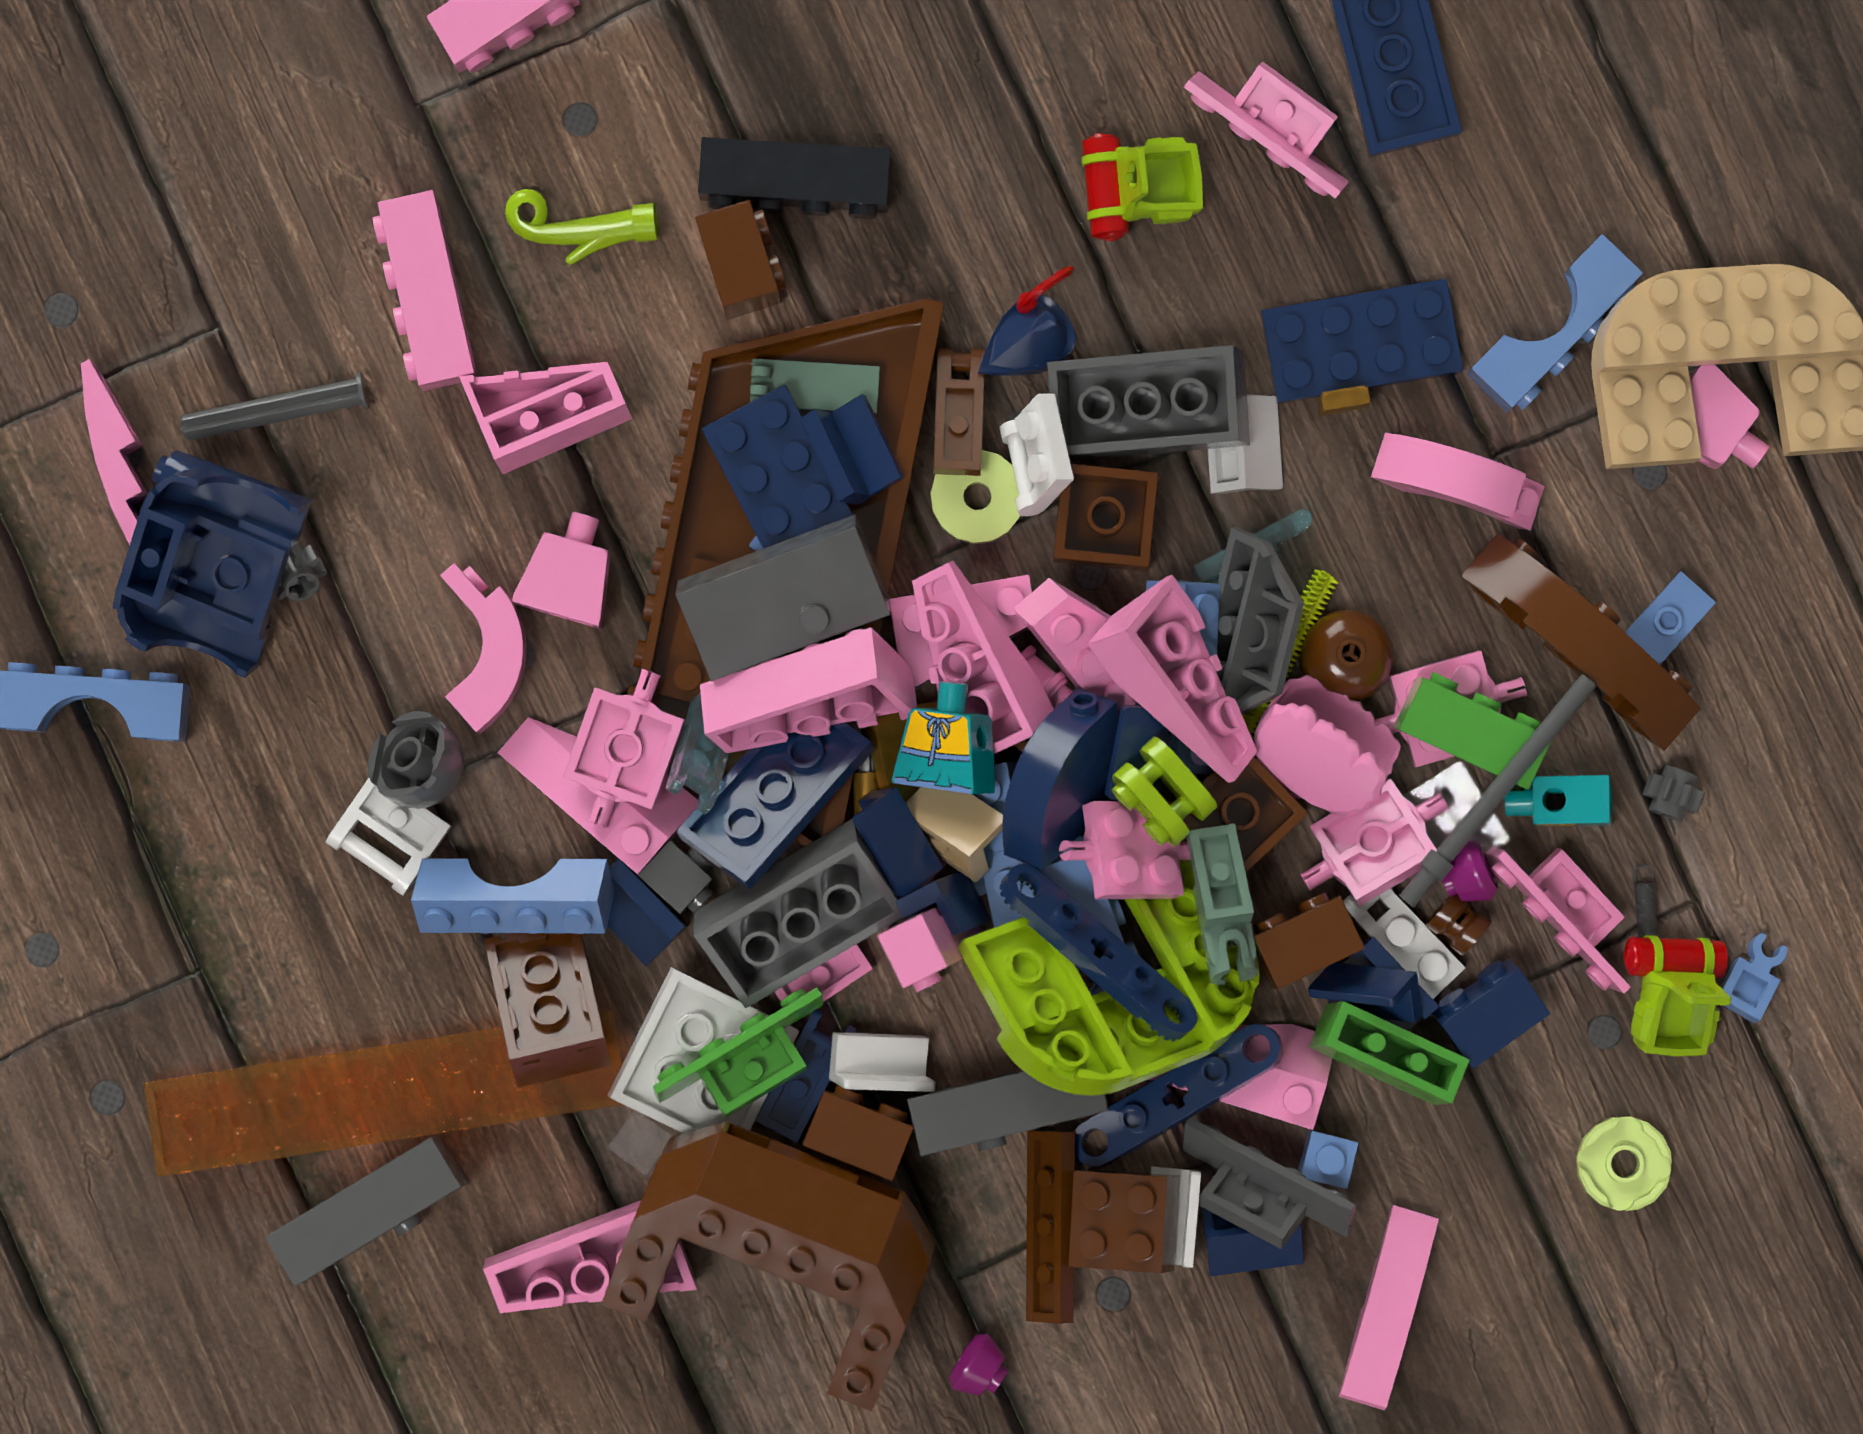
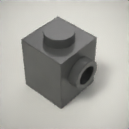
(679, 877)

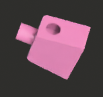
(1724, 419)
(567, 575)

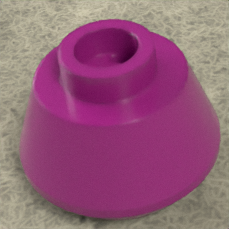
(1471, 875)
(978, 1367)

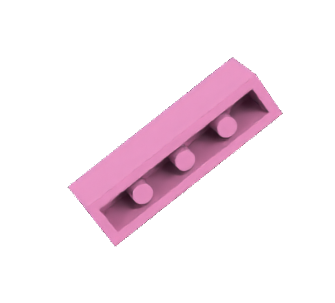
(426, 290)

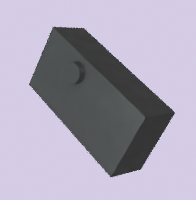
(1152, 402)
(783, 597)
(797, 915)
(992, 1109)
(368, 1210)

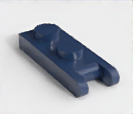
(794, 1102)

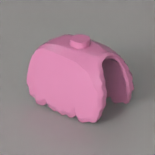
(1325, 747)

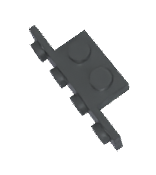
(1260, 1192)

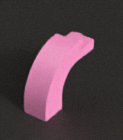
(1458, 477)
(502, 662)

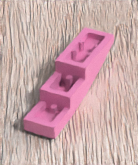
(111, 442)
(1388, 1307)

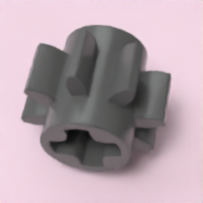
(301, 574)
(1673, 793)

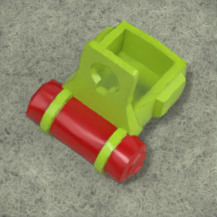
(1139, 183)
(1677, 993)

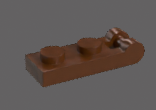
(958, 414)

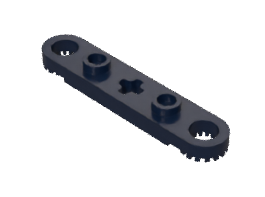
(1118, 970)
(1146, 1111)

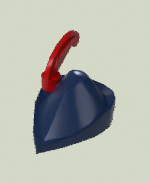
(1030, 334)

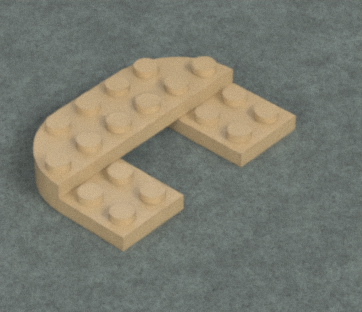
(1727, 318)

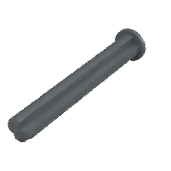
(276, 408)

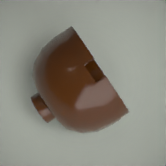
(1323, 656)

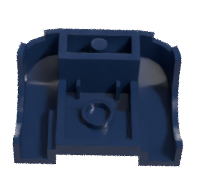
(207, 561)

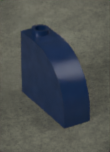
(1057, 775)

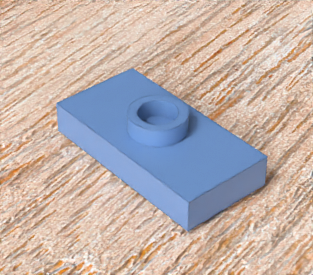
(1670, 617)

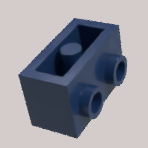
(1490, 1011)

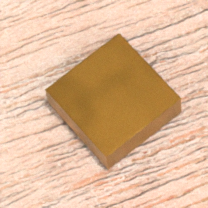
(1343, 400)

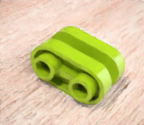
(1135, 789)

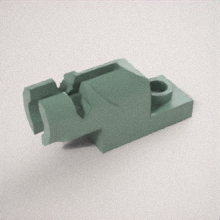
(1222, 901)

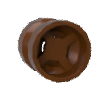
(1462, 933)

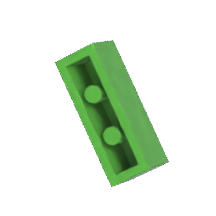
(1466, 726)
(1389, 1053)

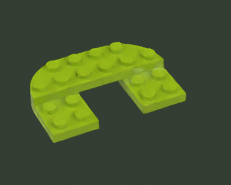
(1092, 1041)

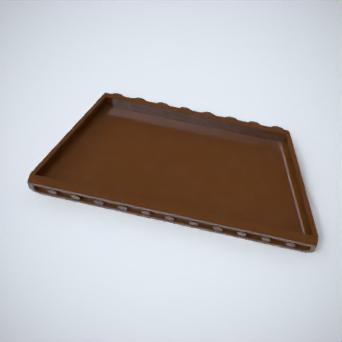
(706, 513)

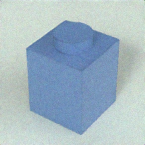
(1327, 1158)

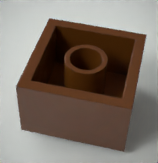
(737, 257)
(1106, 518)
(1256, 807)
(1306, 941)
(859, 1132)
(1124, 1221)

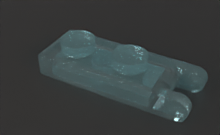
(1275, 533)
(697, 760)

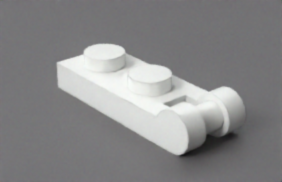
(1408, 941)

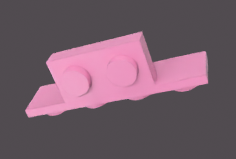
(1279, 119)
(1570, 904)

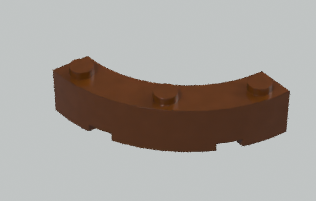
(1583, 639)

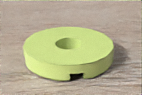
(971, 524)
(1596, 1155)

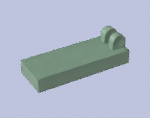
(816, 384)

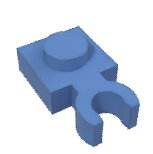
(1750, 980)

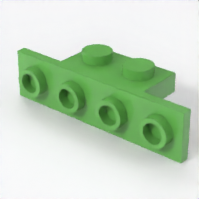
(748, 1063)

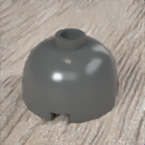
(416, 761)

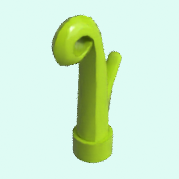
(590, 232)

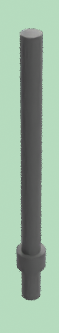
(1438, 863)

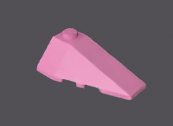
(976, 651)
(1164, 665)
(632, 830)
(1293, 1087)

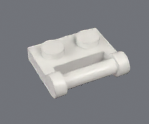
(1038, 454)
(410, 829)

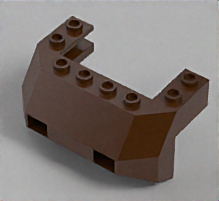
(789, 1220)

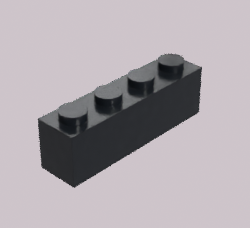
(794, 176)

